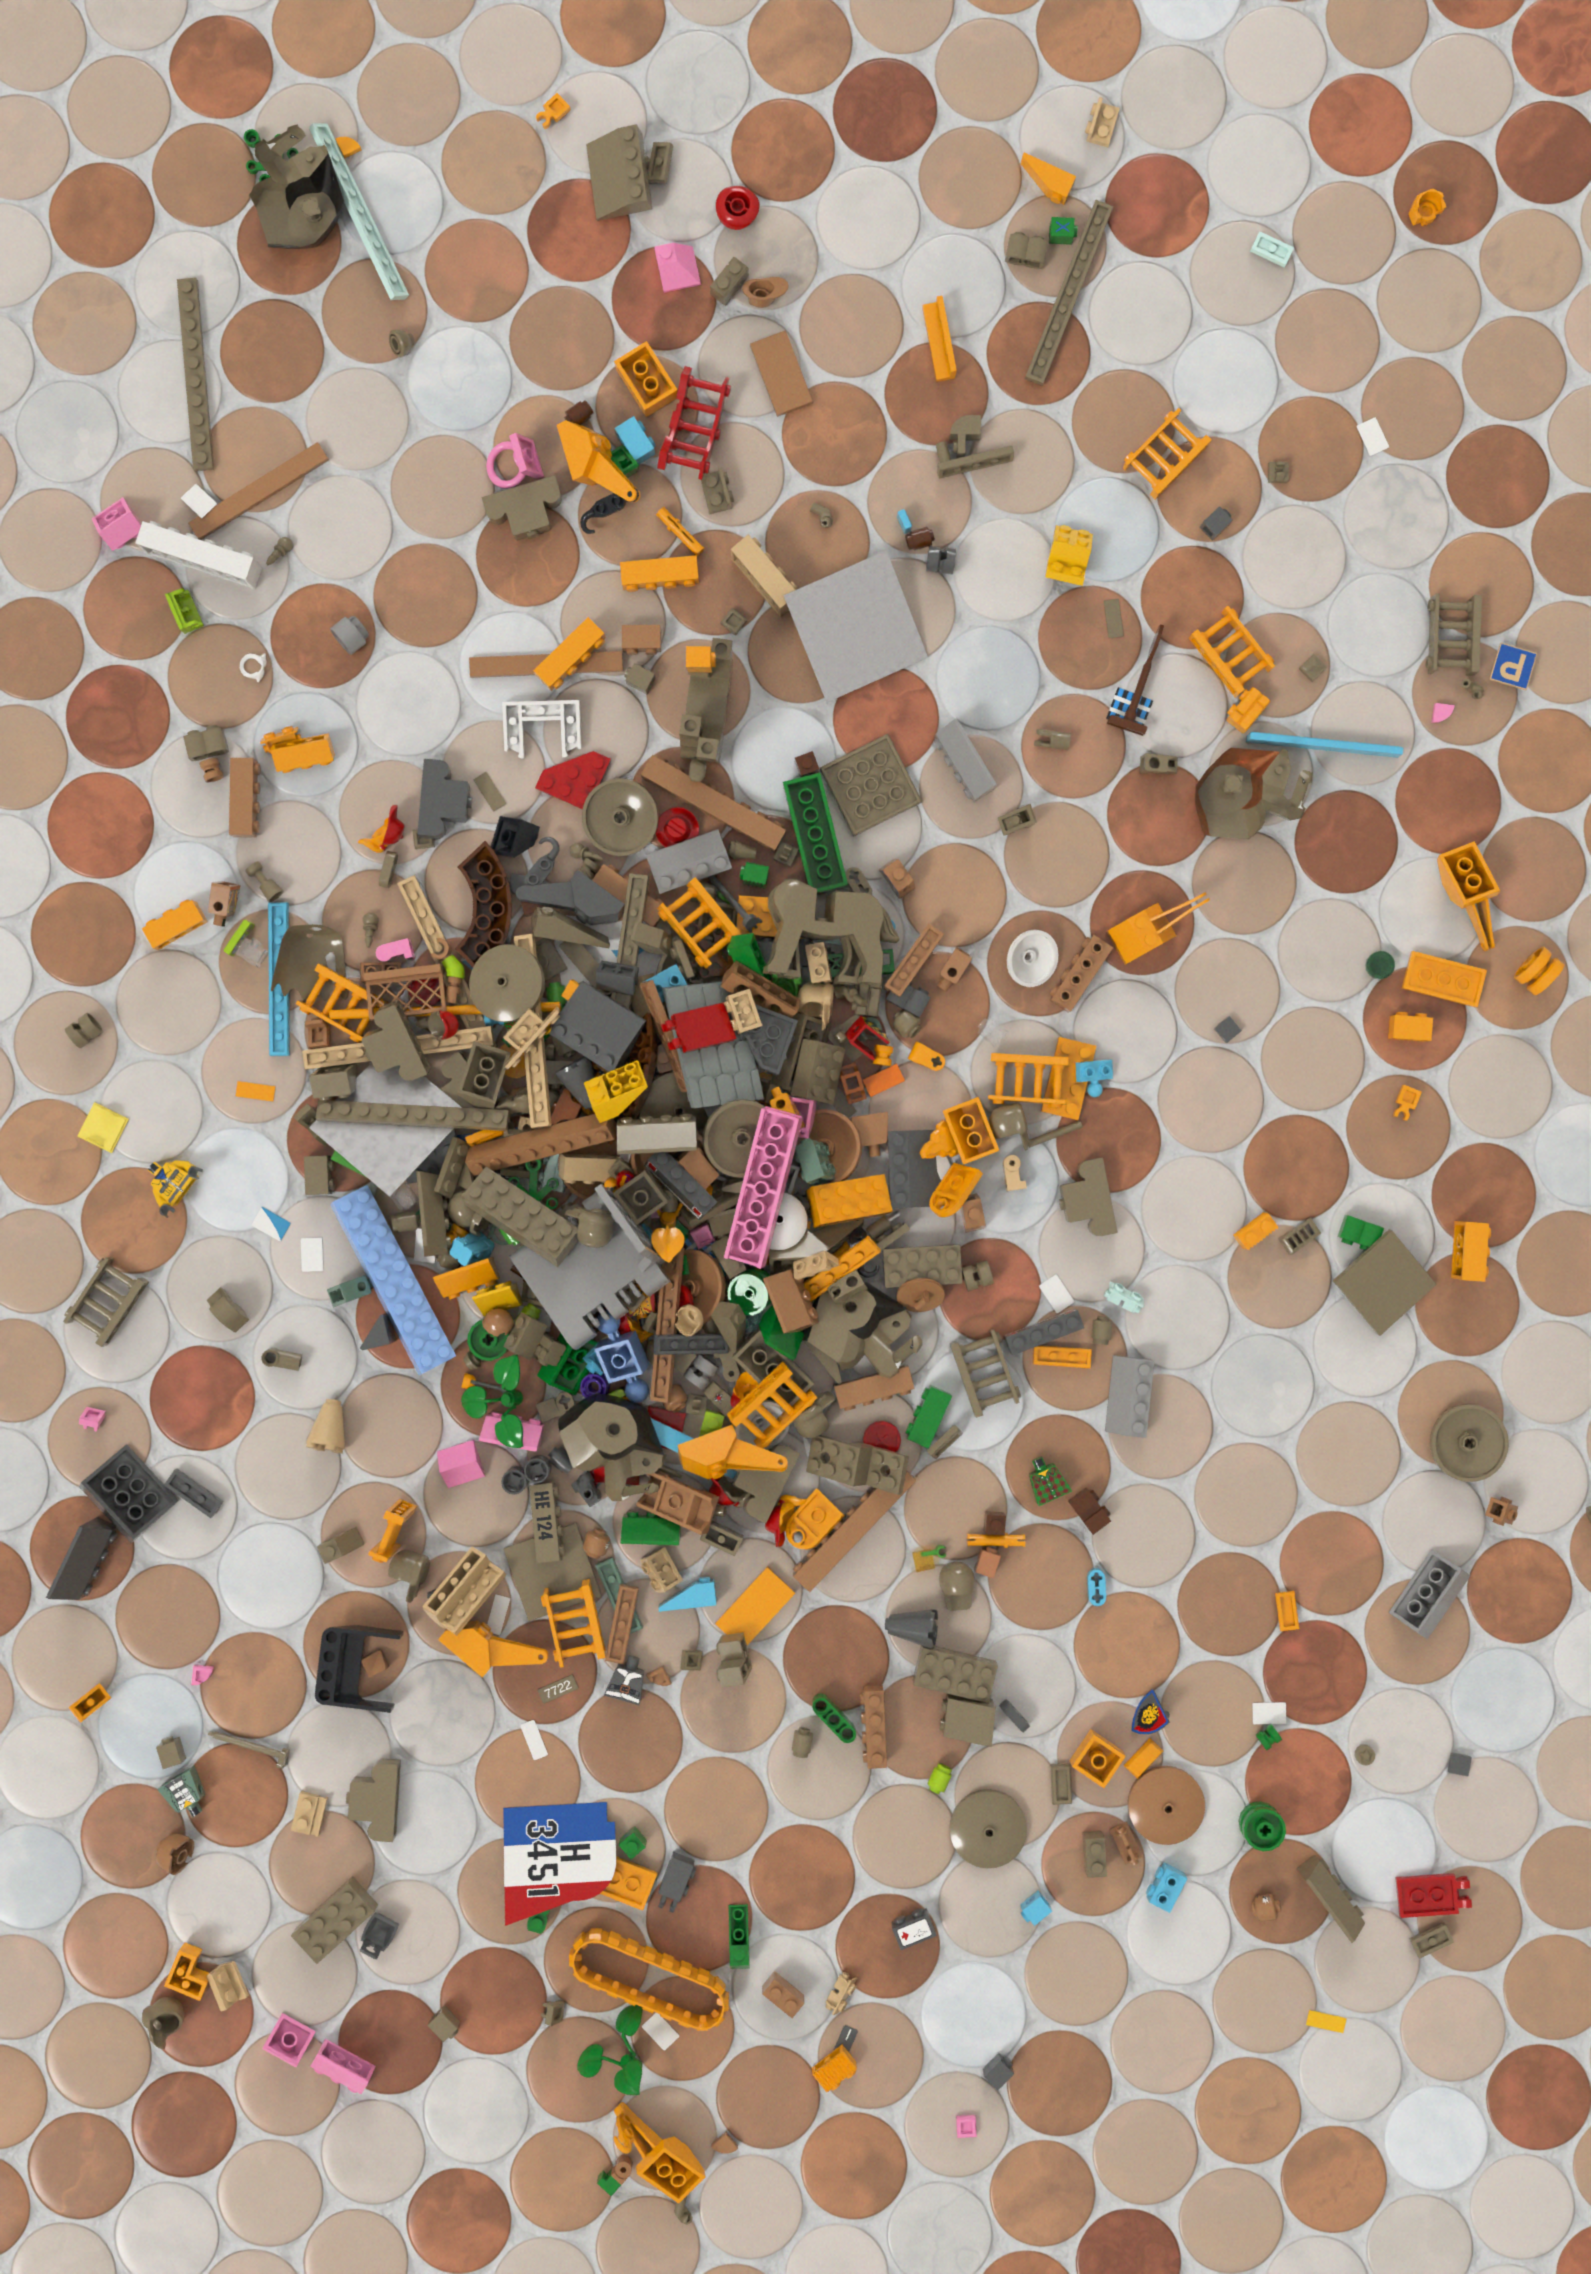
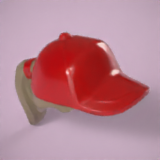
(440, 1023)
(728, 1493)

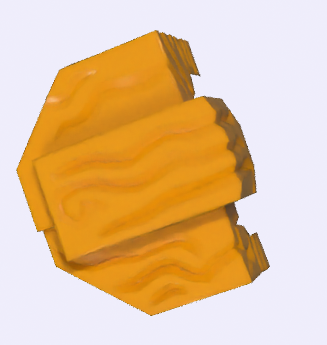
(1426, 207)

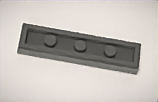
(697, 1344)

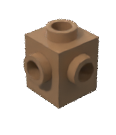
(1502, 1511)

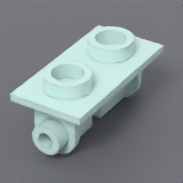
(1132, 1300)

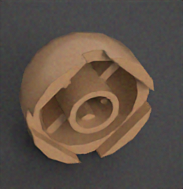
(173, 1853)

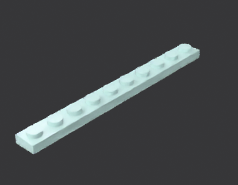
(360, 215)

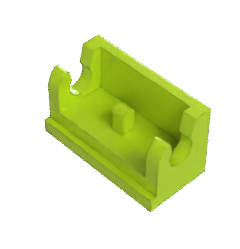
(184, 610)

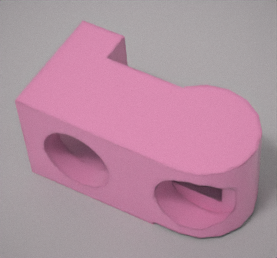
(392, 950)

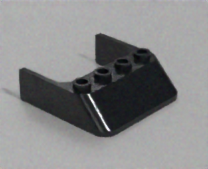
(341, 1666)

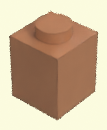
(987, 1561)

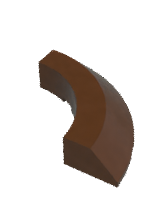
(490, 903)
(646, 1053)

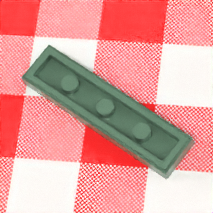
(611, 1580)

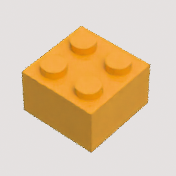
(1097, 1758)

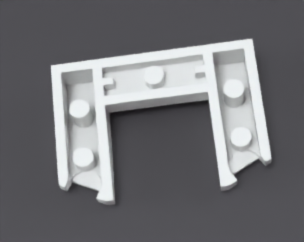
(517, 712)

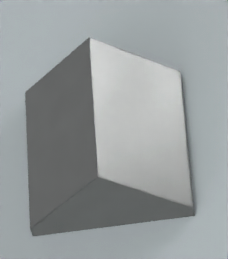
(380, 1334)

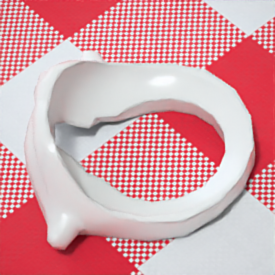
(257, 675)

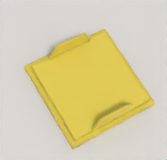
(103, 1127)

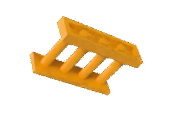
(1171, 471)
(1224, 669)
(707, 905)
(342, 983)
(1020, 1062)
(761, 1392)
(396, 1517)
(589, 1610)

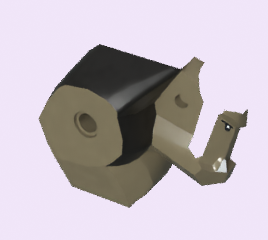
(300, 197)
(862, 1327)
(612, 1436)

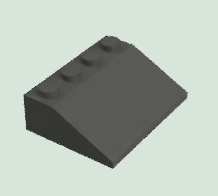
(598, 1027)
(910, 1176)
(128, 1493)
(83, 1560)

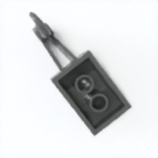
(580, 895)

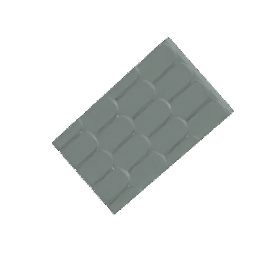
(719, 1071)

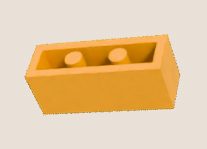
(302, 753)
(174, 924)

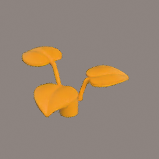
(669, 1240)

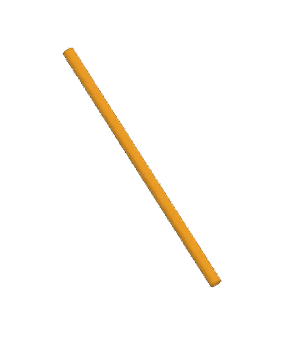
(456, 1010)

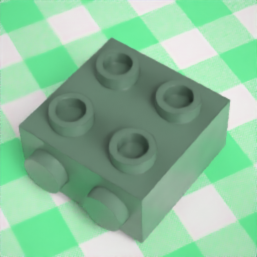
(814, 1162)

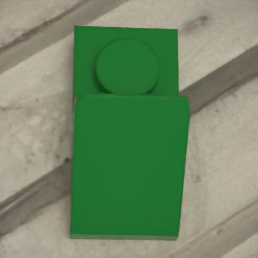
(624, 461)

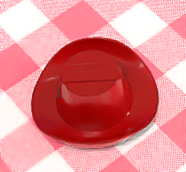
(737, 207)
(676, 826)

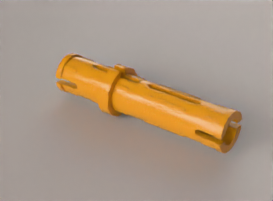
(675, 526)
(996, 1540)

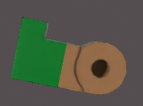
(616, 2176)

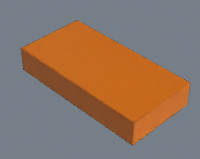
(883, 1080)

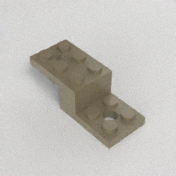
(857, 1464)

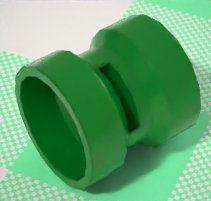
(1267, 1741)

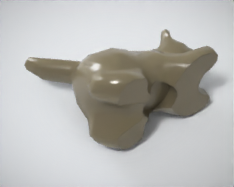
(515, 1103)

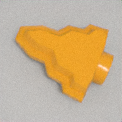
(940, 1143)

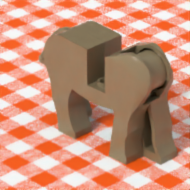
(705, 714)
(849, 916)

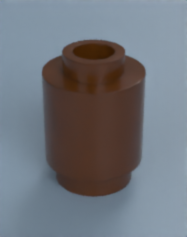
(579, 413)
(919, 538)

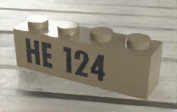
(546, 1522)

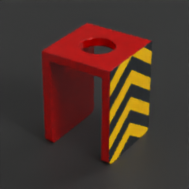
(863, 1023)

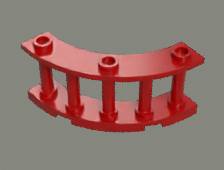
(677, 423)

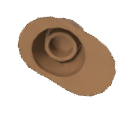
(764, 291)

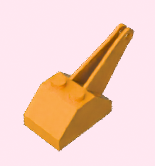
(1467, 883)
(1147, 930)
(721, 1450)
(482, 1650)

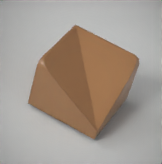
(374, 1663)

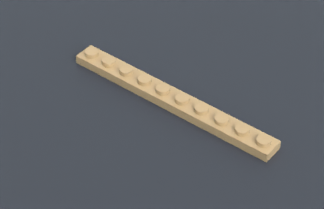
(430, 931)
(429, 1044)
(536, 1061)

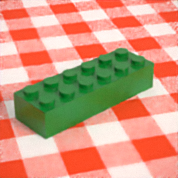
(815, 833)

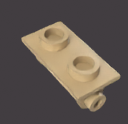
(838, 2000)

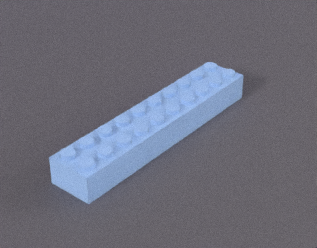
(392, 1280)

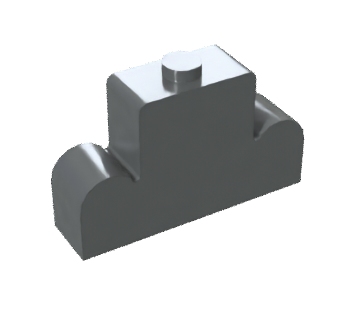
(441, 800)

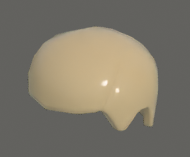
(689, 1320)

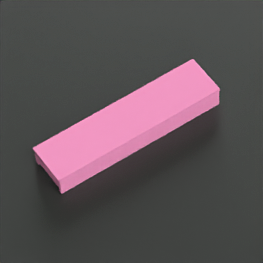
(763, 1186)

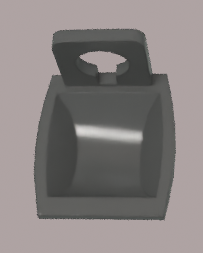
(378, 1934)

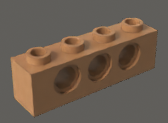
(763, 991)

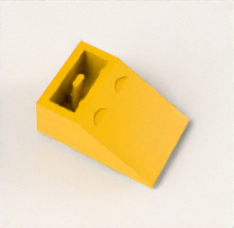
(615, 1090)
(503, 1296)

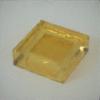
(923, 1563)

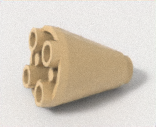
(328, 1428)

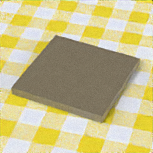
(870, 785)
(1384, 1282)
(558, 1576)

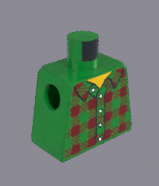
(1047, 1482)

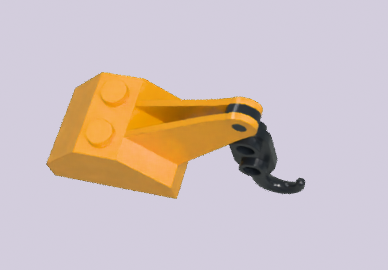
(590, 464)

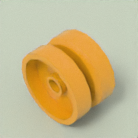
(1539, 970)

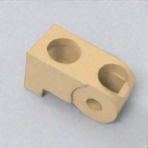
(1011, 1173)

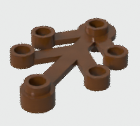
(716, 958)

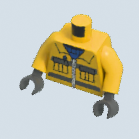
(172, 1183)

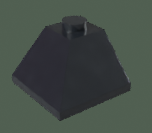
(513, 836)

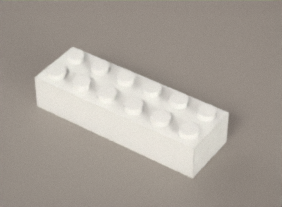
(198, 554)

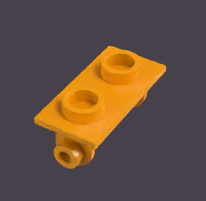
(287, 734)

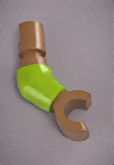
(454, 970)

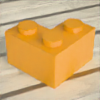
(185, 1976)

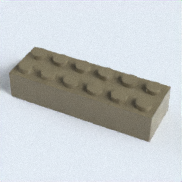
(521, 1216)

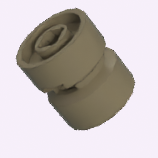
(83, 1030)
(983, 1272)

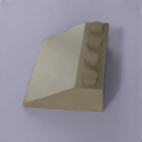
(619, 173)

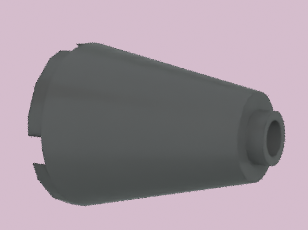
(574, 1076)
(914, 1627)

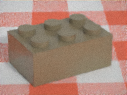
(818, 1071)

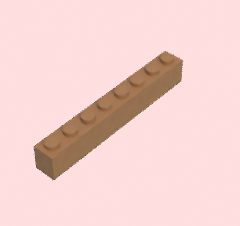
(716, 805)
(539, 1143)
(846, 1534)

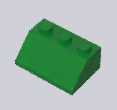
(570, 1368)
(649, 1530)

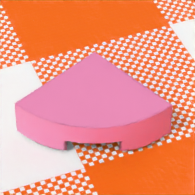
(1441, 712)
(201, 1674)

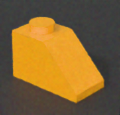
(89, 1702)

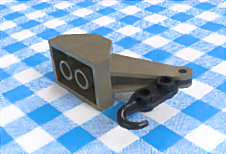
(827, 1238)

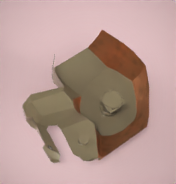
(1245, 786)

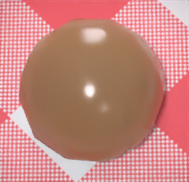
(498, 1322)

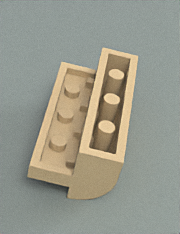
(463, 1591)

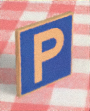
(1513, 666)

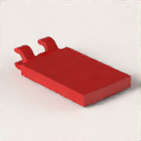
(700, 1028)
(1431, 1895)

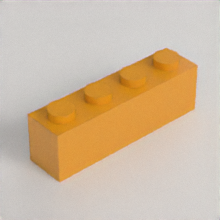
(659, 573)
(570, 654)

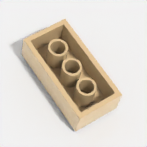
(762, 573)

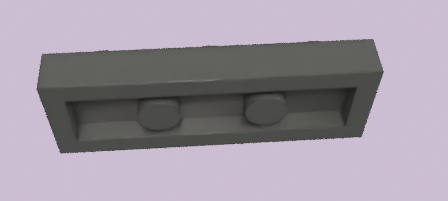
(193, 1493)

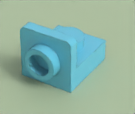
(592, 1361)

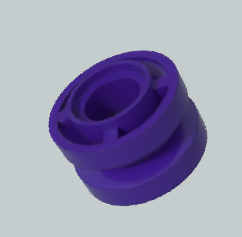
(586, 1387)

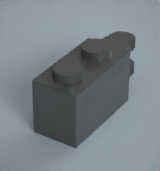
(675, 1879)

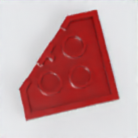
(574, 778)

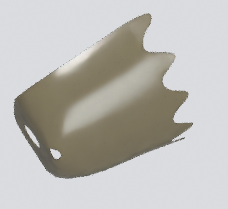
(300, 956)

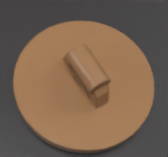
(920, 1294)

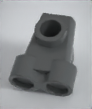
(584, 1487)

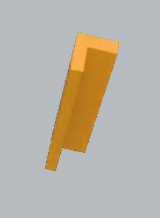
(939, 340)

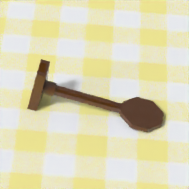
(1128, 722)

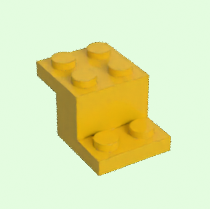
(1069, 555)

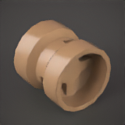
(211, 770)

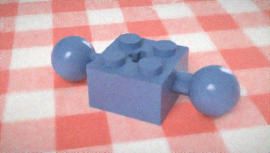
(622, 1358)

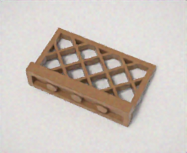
(406, 975)

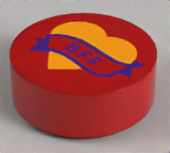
(623, 1177)

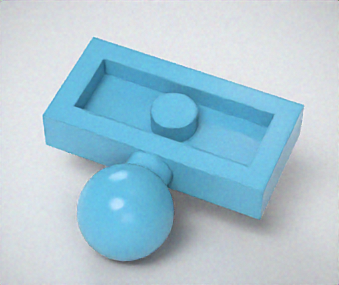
(1093, 1072)

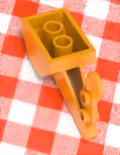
(665, 2162)

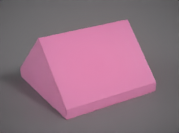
(460, 1464)
(289, 2040)

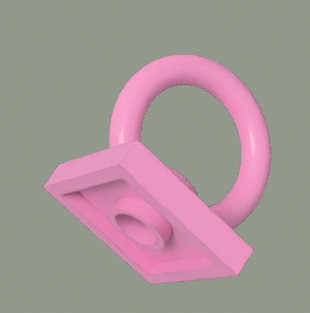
(524, 457)

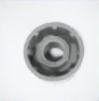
(350, 634)

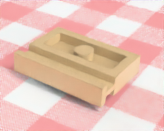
(309, 1813)

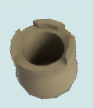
(464, 1216)

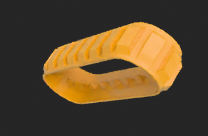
(646, 2001)

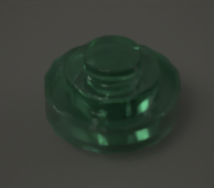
(1380, 965)

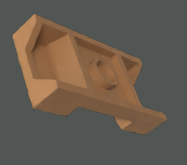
(680, 1503)

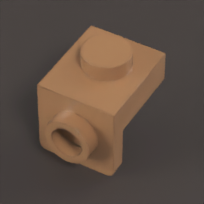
(318, 1033)

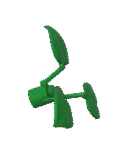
(474, 1401)
(629, 2078)

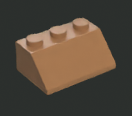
(791, 1301)

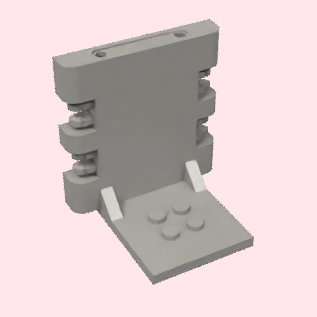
(594, 1276)

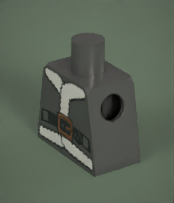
(626, 1682)

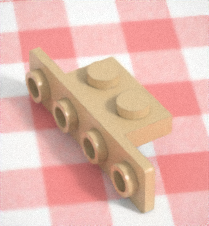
(526, 1031)

